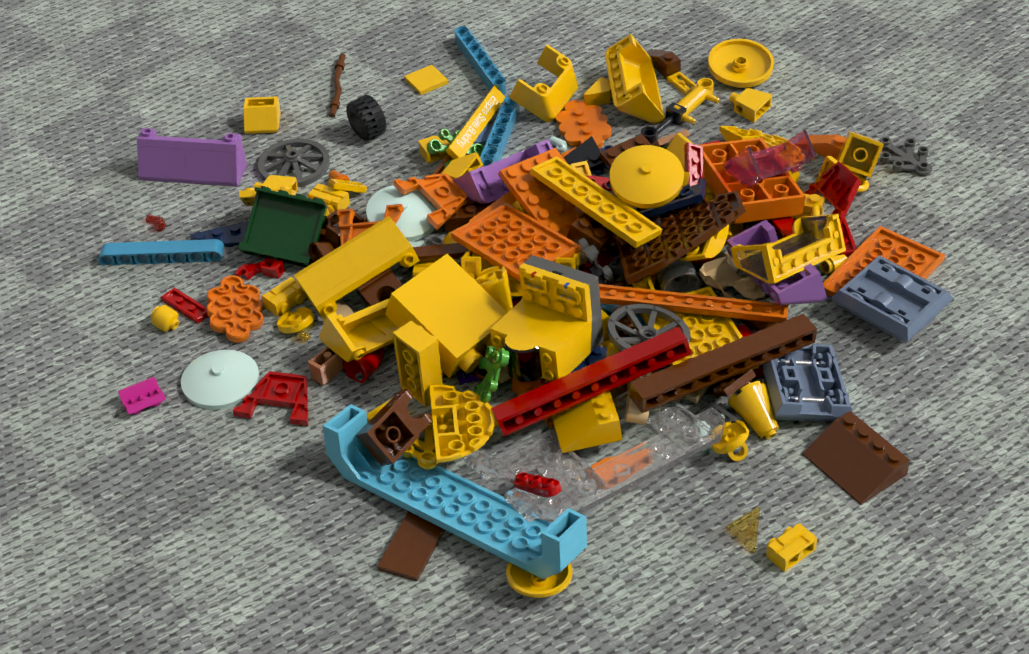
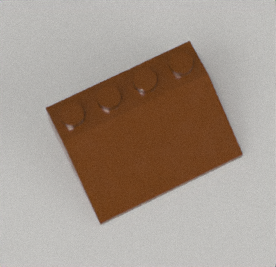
(857, 458)

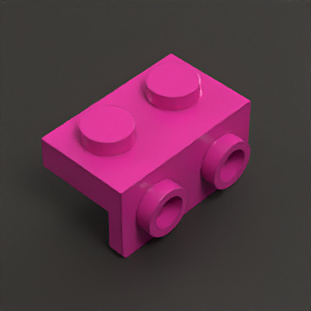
(141, 395)

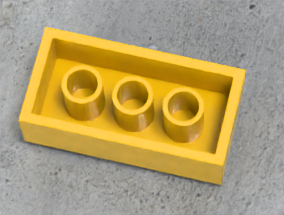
(417, 361)

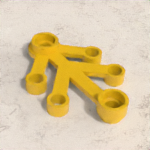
(426, 459)

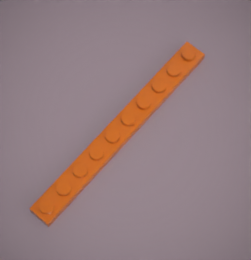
(695, 303)

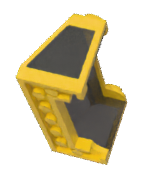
(812, 242)

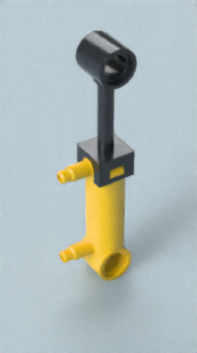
(678, 112)

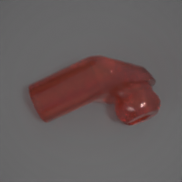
(159, 222)

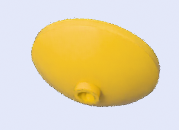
(535, 587)

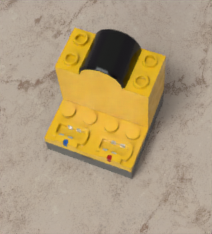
(552, 323)

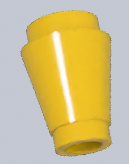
(831, 264)

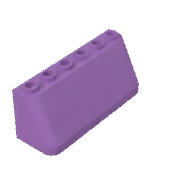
(484, 183)
(797, 289)

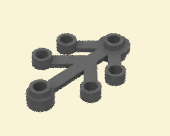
(921, 168)
(591, 254)

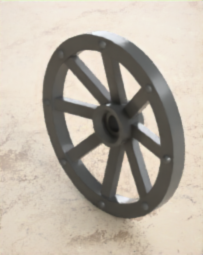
(294, 159)
(645, 332)

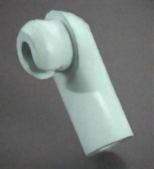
(560, 144)

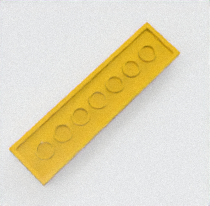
(596, 201)

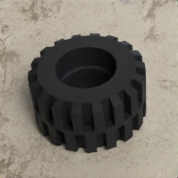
(366, 117)

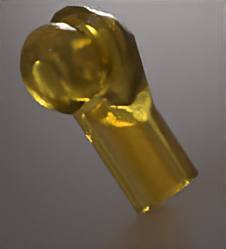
(303, 335)

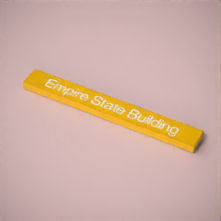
(475, 123)

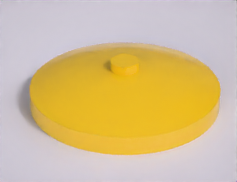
(740, 63)
(646, 176)

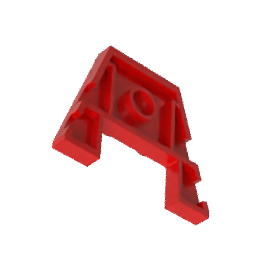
(838, 187)
(278, 390)

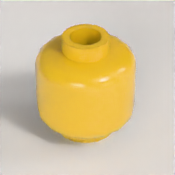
(164, 318)

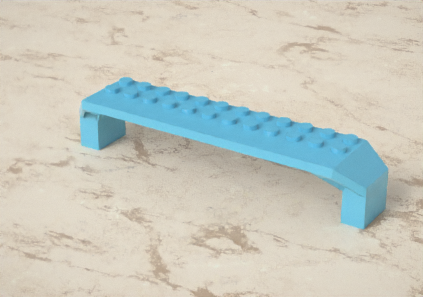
(456, 502)

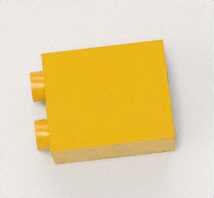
(451, 309)

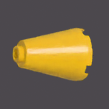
(496, 284)
(755, 409)

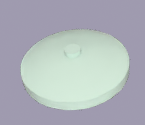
(412, 220)
(219, 379)

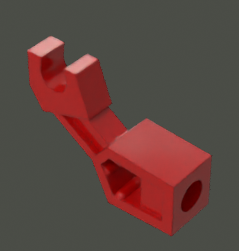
(269, 267)

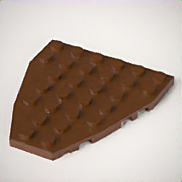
(680, 234)

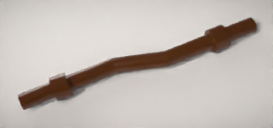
(335, 103)

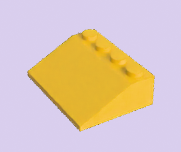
(588, 424)

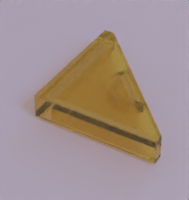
(746, 529)

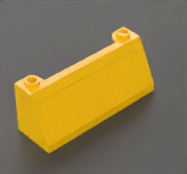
(354, 265)
(359, 332)

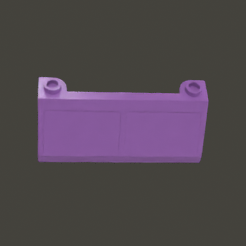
(190, 159)

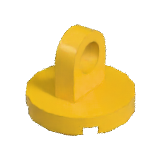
(733, 437)

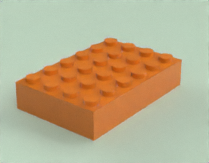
(767, 199)

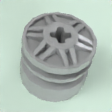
(679, 277)

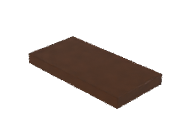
(411, 547)

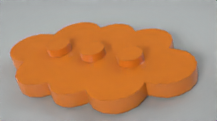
(582, 122)
(234, 309)

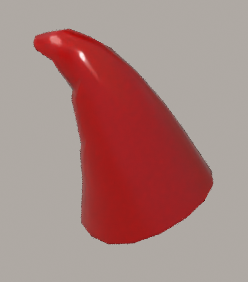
(366, 365)

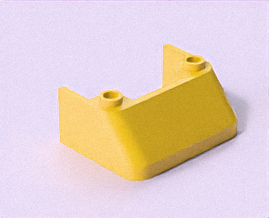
(541, 99)

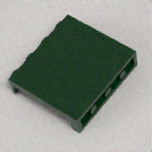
(283, 226)

